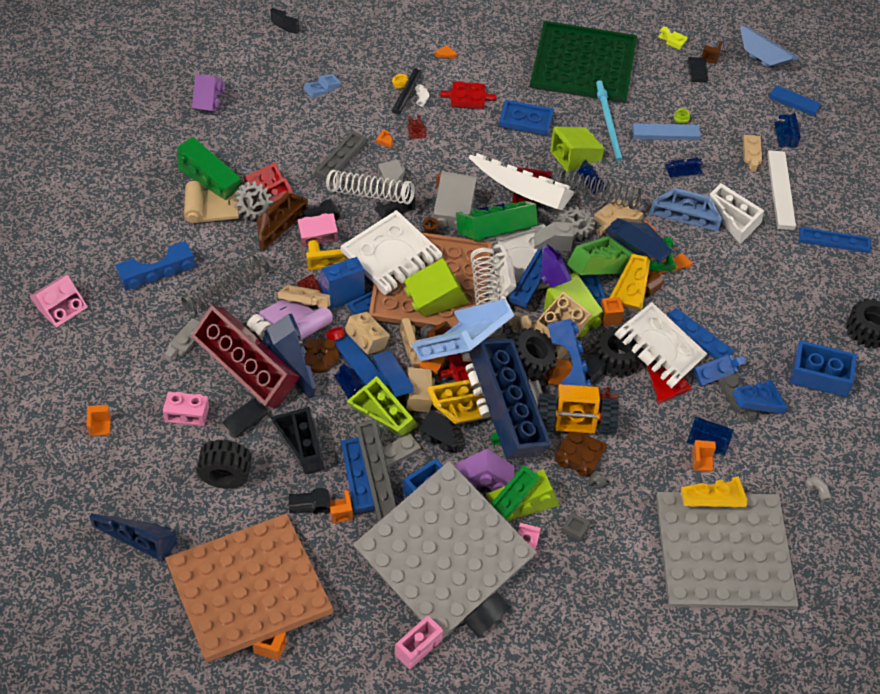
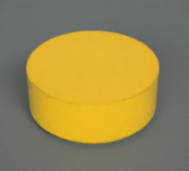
(399, 80)

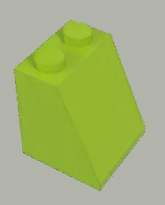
(574, 146)
(435, 289)
(577, 291)

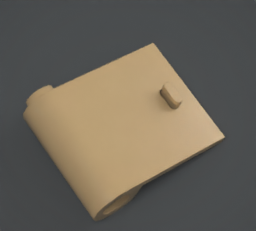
(207, 206)

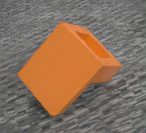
(612, 311)
(434, 364)
(558, 372)
(98, 420)
(703, 455)
(341, 509)
(271, 647)

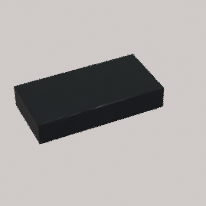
(697, 69)

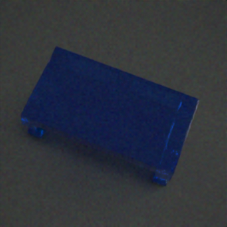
(787, 131)
(709, 431)

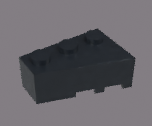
(301, 438)

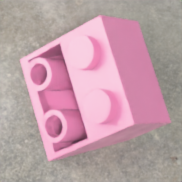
(59, 301)

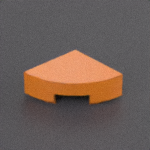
(446, 52)
(384, 139)

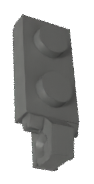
(728, 385)

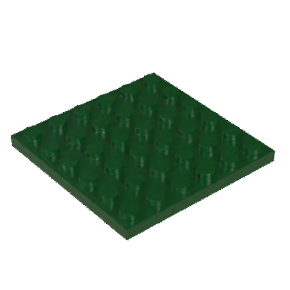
(577, 57)

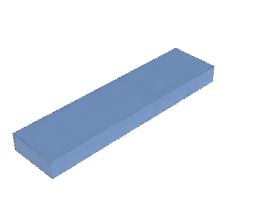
(666, 131)

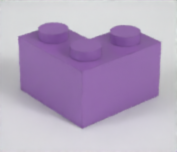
(206, 91)
(486, 470)

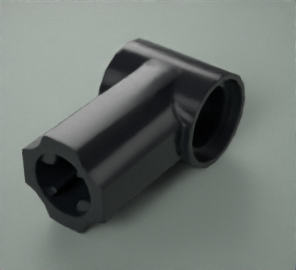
(326, 207)
(316, 502)

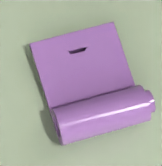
(306, 319)

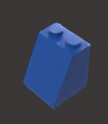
(342, 282)

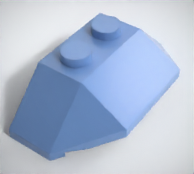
(765, 49)
(687, 208)

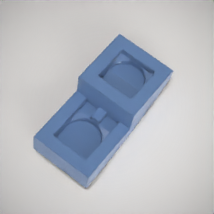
(325, 84)

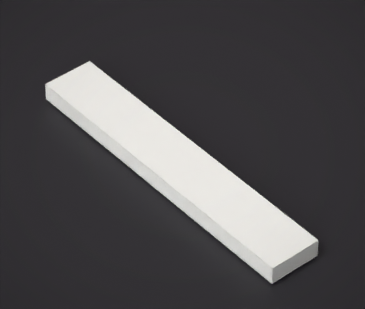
(781, 190)

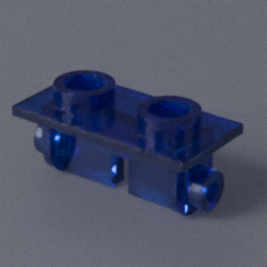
(681, 168)
(588, 169)
(348, 381)

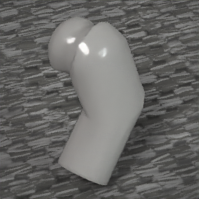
(822, 487)

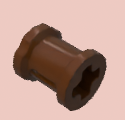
(433, 225)

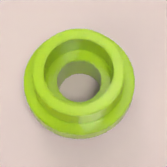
(681, 116)

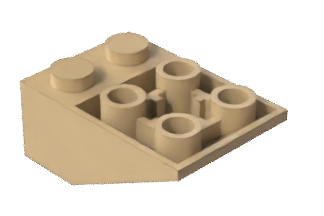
(561, 309)

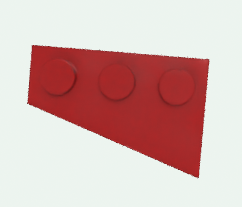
(662, 390)

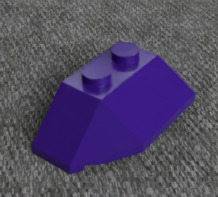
(553, 267)

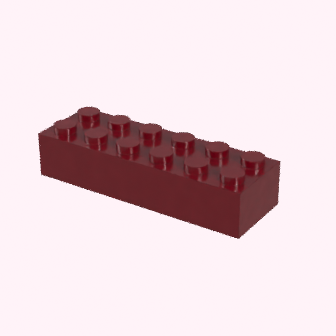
(245, 356)

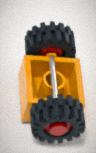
(578, 410)

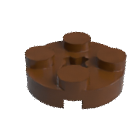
(323, 346)

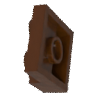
(580, 453)

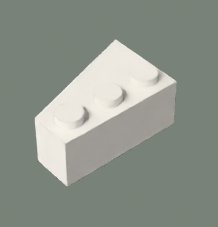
(737, 213)

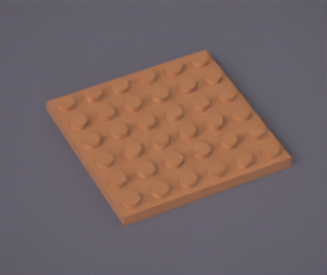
(457, 255)
(247, 587)

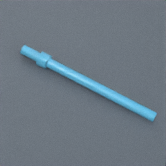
(602, 96)

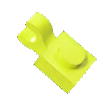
(673, 39)

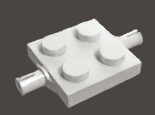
(505, 278)

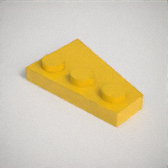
(633, 282)
(716, 495)

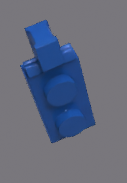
(717, 369)

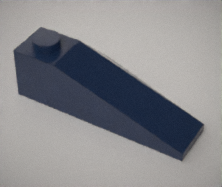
(639, 238)
(284, 342)
(143, 536)

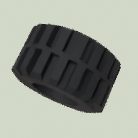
(859, 325)
(535, 352)
(616, 363)
(224, 464)

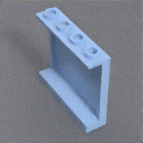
(473, 327)

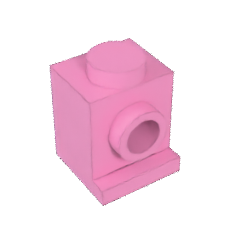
(529, 534)

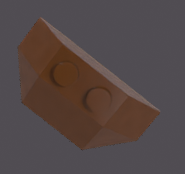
(279, 218)

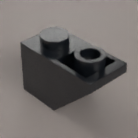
(438, 429)

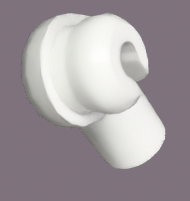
(423, 95)

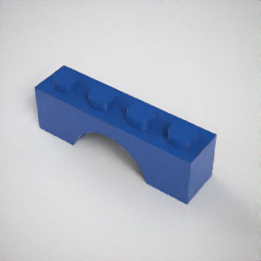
(134, 274)
(564, 334)

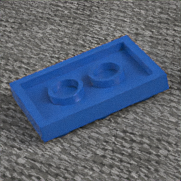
(526, 117)

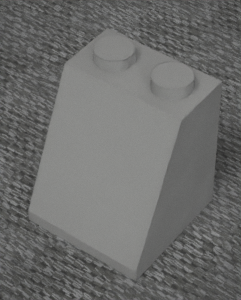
(454, 195)

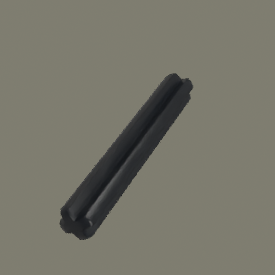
(406, 92)

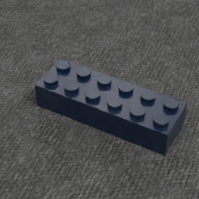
(509, 399)

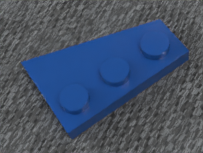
(760, 397)

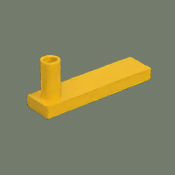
(319, 259)

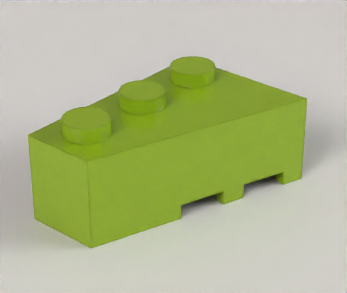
(379, 403)
(538, 500)

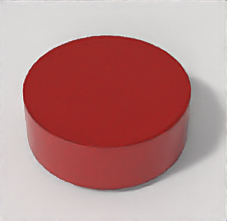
(335, 333)

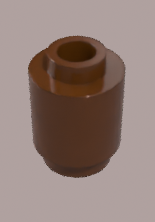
(653, 284)

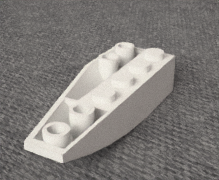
(524, 183)

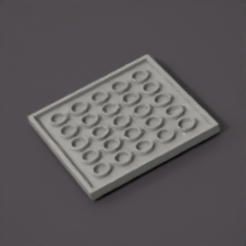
(444, 549)
(726, 554)

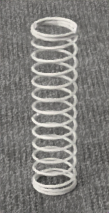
(403, 189)
(485, 279)

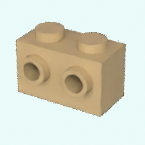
(367, 333)
(420, 398)

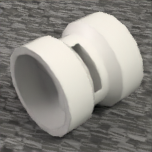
(257, 325)

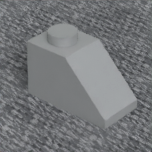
(391, 170)
(557, 235)

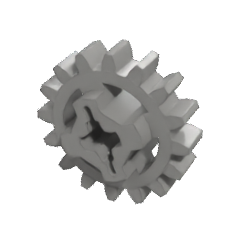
(245, 201)
(582, 222)

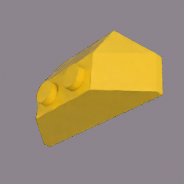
(456, 401)

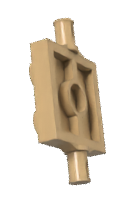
(612, 212)

